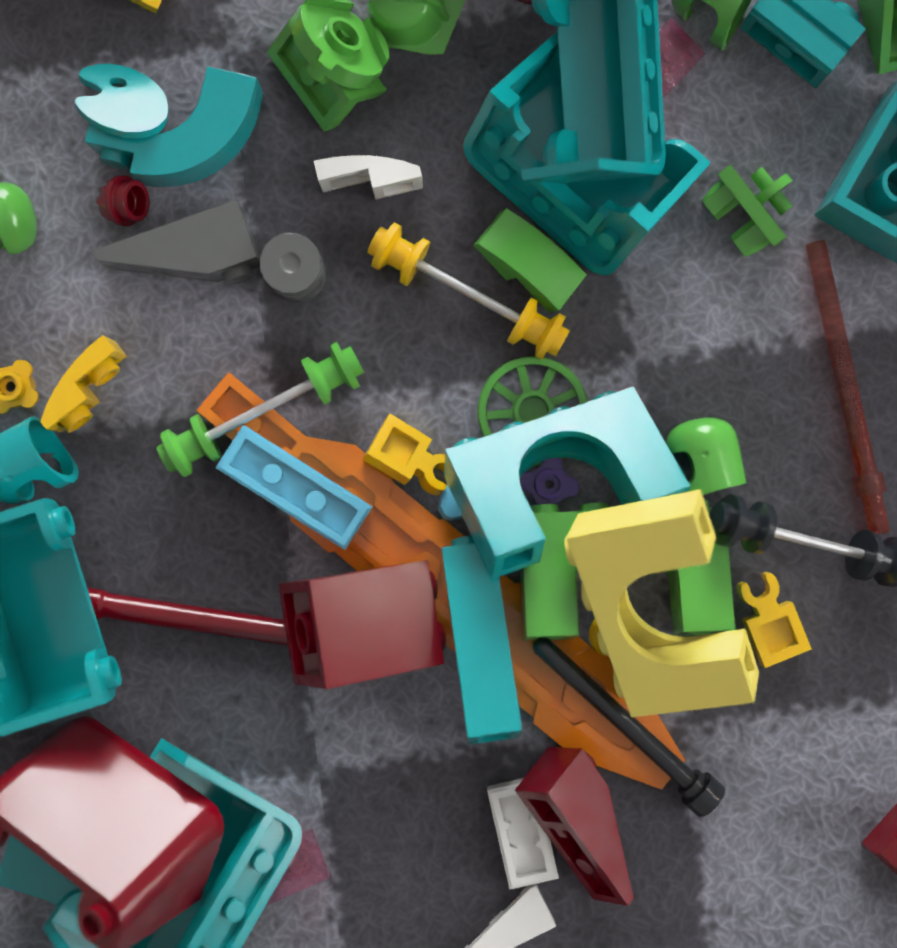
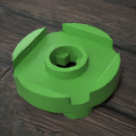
(338, 43)

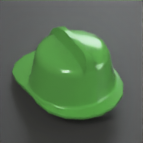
(416, 24)

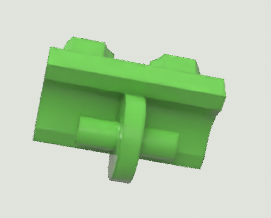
(733, 191)

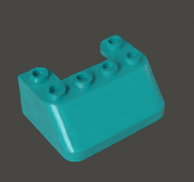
(247, 868)

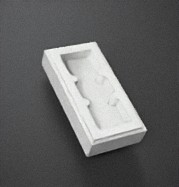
(522, 841)

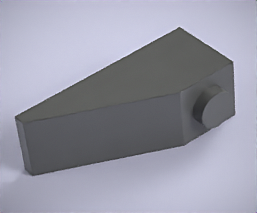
(199, 247)

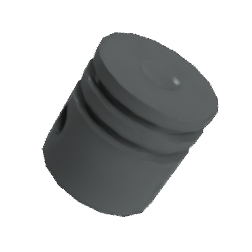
(293, 267)

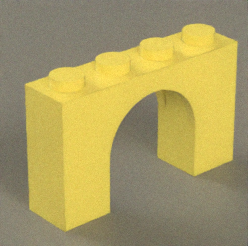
(651, 667)

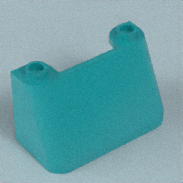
(590, 219)
(48, 627)

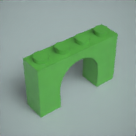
(698, 594)

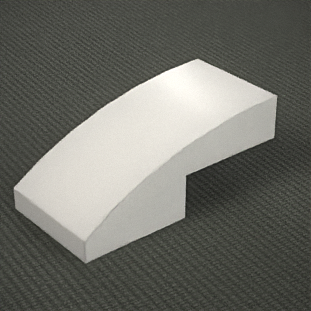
(386, 174)

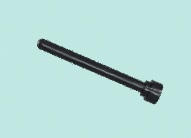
(699, 790)

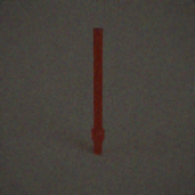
(868, 482)

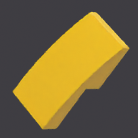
(72, 398)

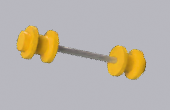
(391, 249)

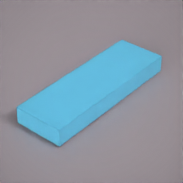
(294, 487)

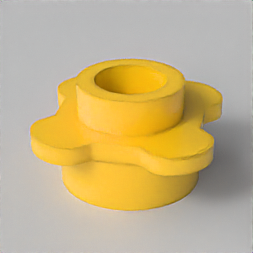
(25, 389)

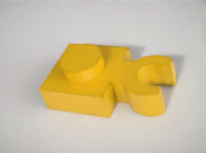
(402, 453)
(774, 627)

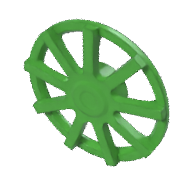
(530, 403)

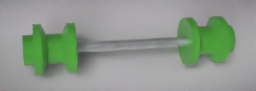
(199, 441)

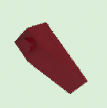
(579, 819)

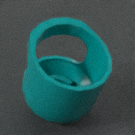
(23, 464)

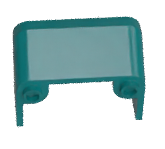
(607, 92)

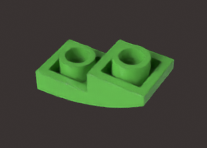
(527, 254)

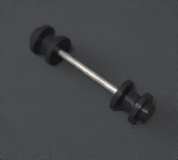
(756, 527)

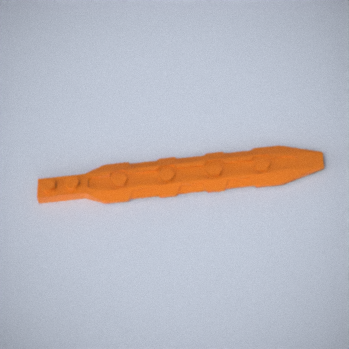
(405, 532)

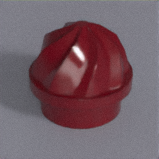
(123, 200)

